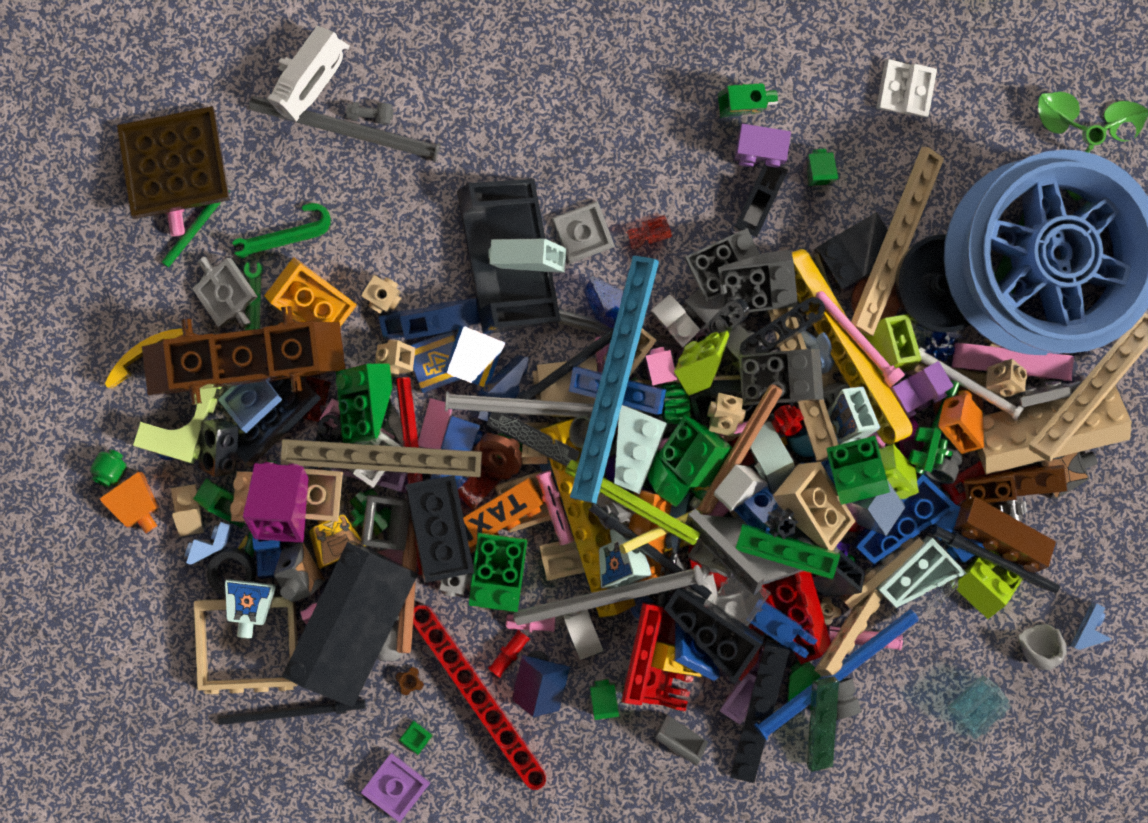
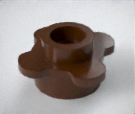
(416, 683)

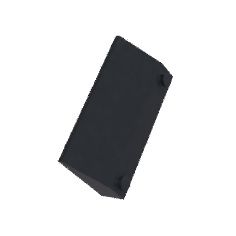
(506, 296)
(350, 624)

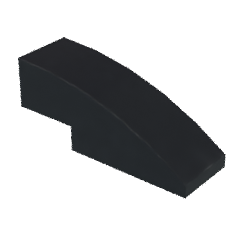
(761, 199)

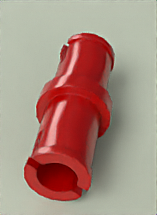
(509, 653)

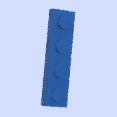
(636, 396)

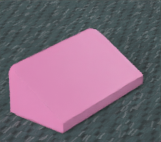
(434, 425)

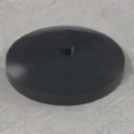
(924, 287)

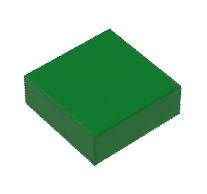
(415, 737)

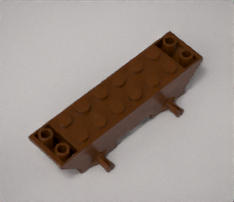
(243, 356)

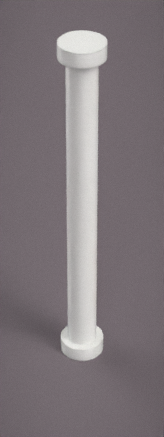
(974, 387)

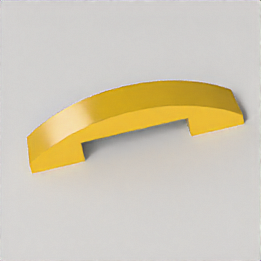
(120, 371)

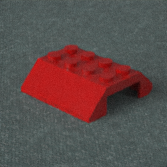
(642, 680)

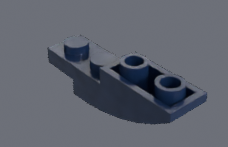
(429, 320)

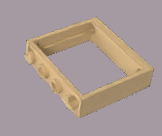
(238, 685)

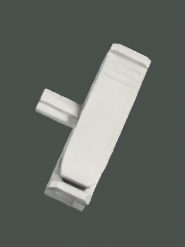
(307, 73)

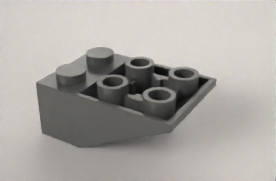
(706, 261)
(761, 281)
(792, 371)

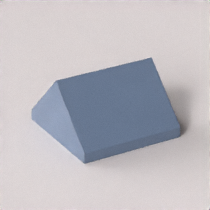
(878, 512)

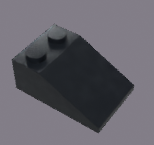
(853, 251)

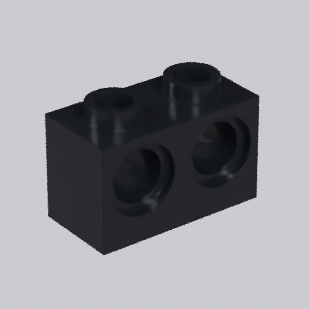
(218, 447)

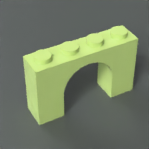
(182, 442)

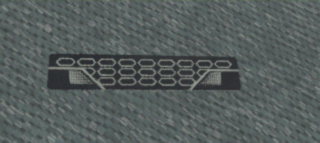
(532, 438)

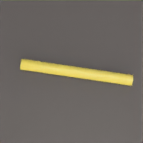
(649, 536)

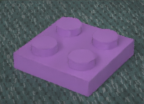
(395, 787)

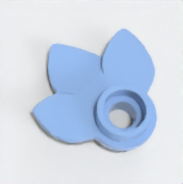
(823, 343)

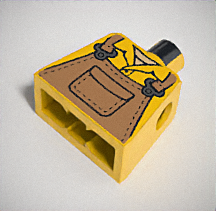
(330, 540)

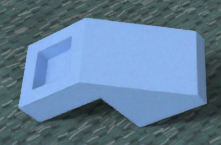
(201, 549)

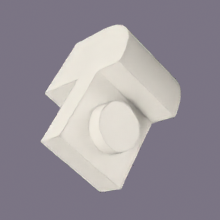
(675, 320)
(583, 633)

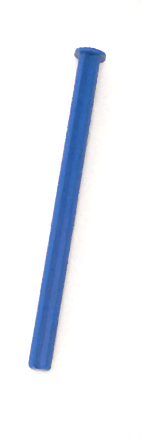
(849, 664)

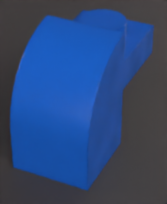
(267, 556)

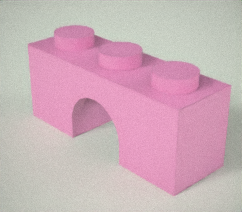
(660, 366)

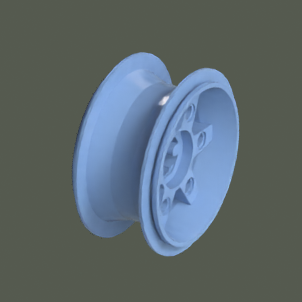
(975, 228)

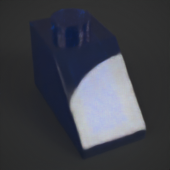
(604, 300)

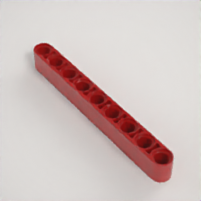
(480, 708)

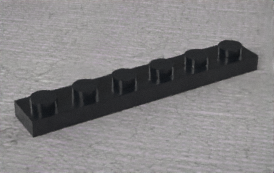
(759, 708)

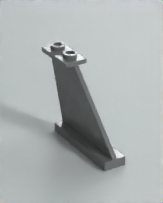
(720, 538)

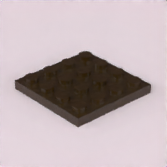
(173, 162)

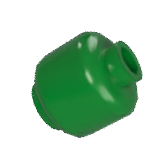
(108, 468)

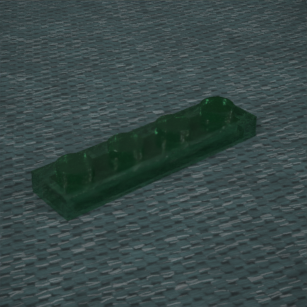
(822, 723)

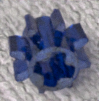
(942, 351)

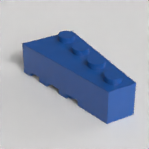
(919, 512)

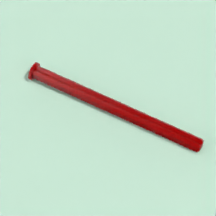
(408, 427)

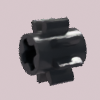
(781, 522)

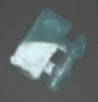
(979, 706)

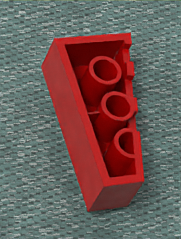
(799, 601)

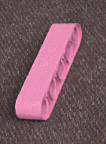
(1043, 366)

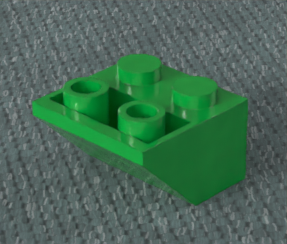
(694, 452)
(858, 470)

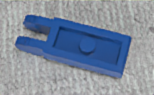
(782, 628)

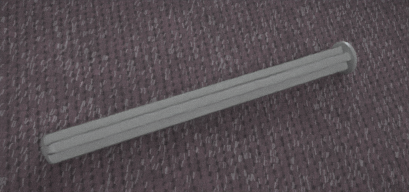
(518, 406)
(609, 596)

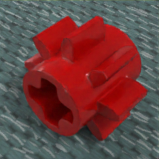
(787, 420)

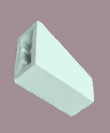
(527, 255)

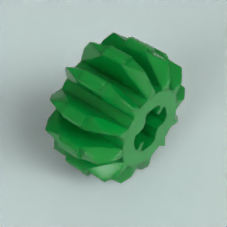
(675, 403)

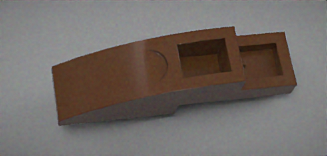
(1015, 482)

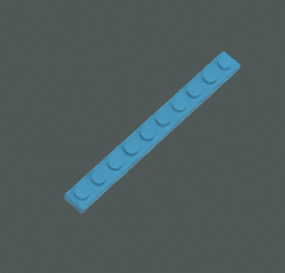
(614, 379)

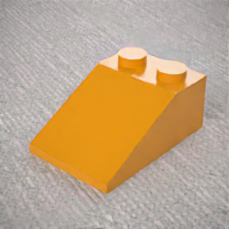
(308, 295)

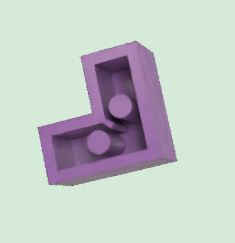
(761, 144)
(921, 388)

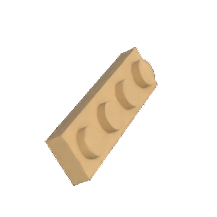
(887, 566)
(844, 640)

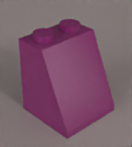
(277, 502)

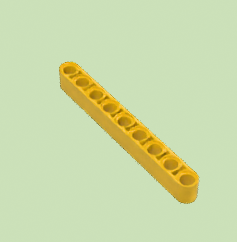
(848, 356)

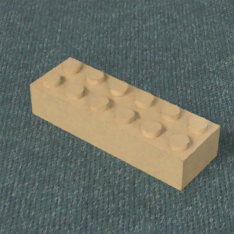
(1009, 440)

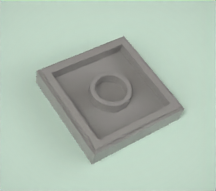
(583, 232)

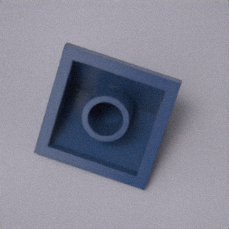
(540, 686)

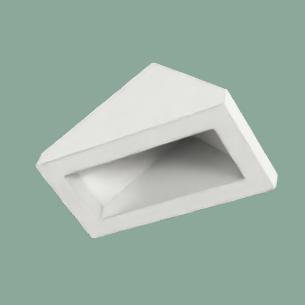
(739, 486)

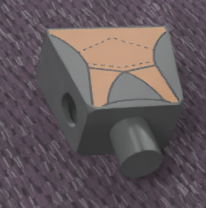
(1075, 469)
(297, 573)

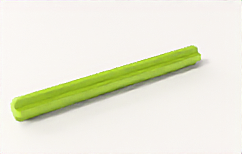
(642, 508)

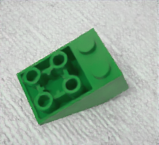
(363, 400)
(498, 572)

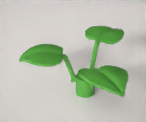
(1061, 108)

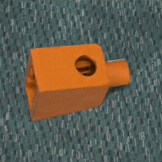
(962, 422)
(133, 502)

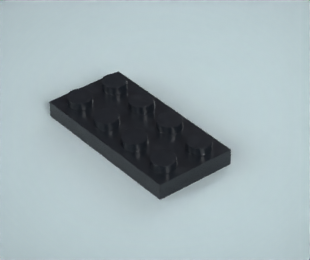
(276, 422)
(439, 528)

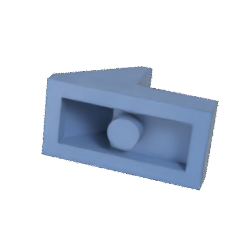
(1086, 634)

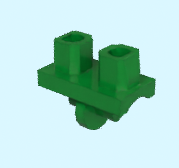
(926, 458)
(381, 518)

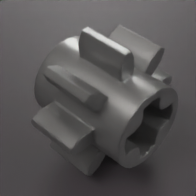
(1013, 508)

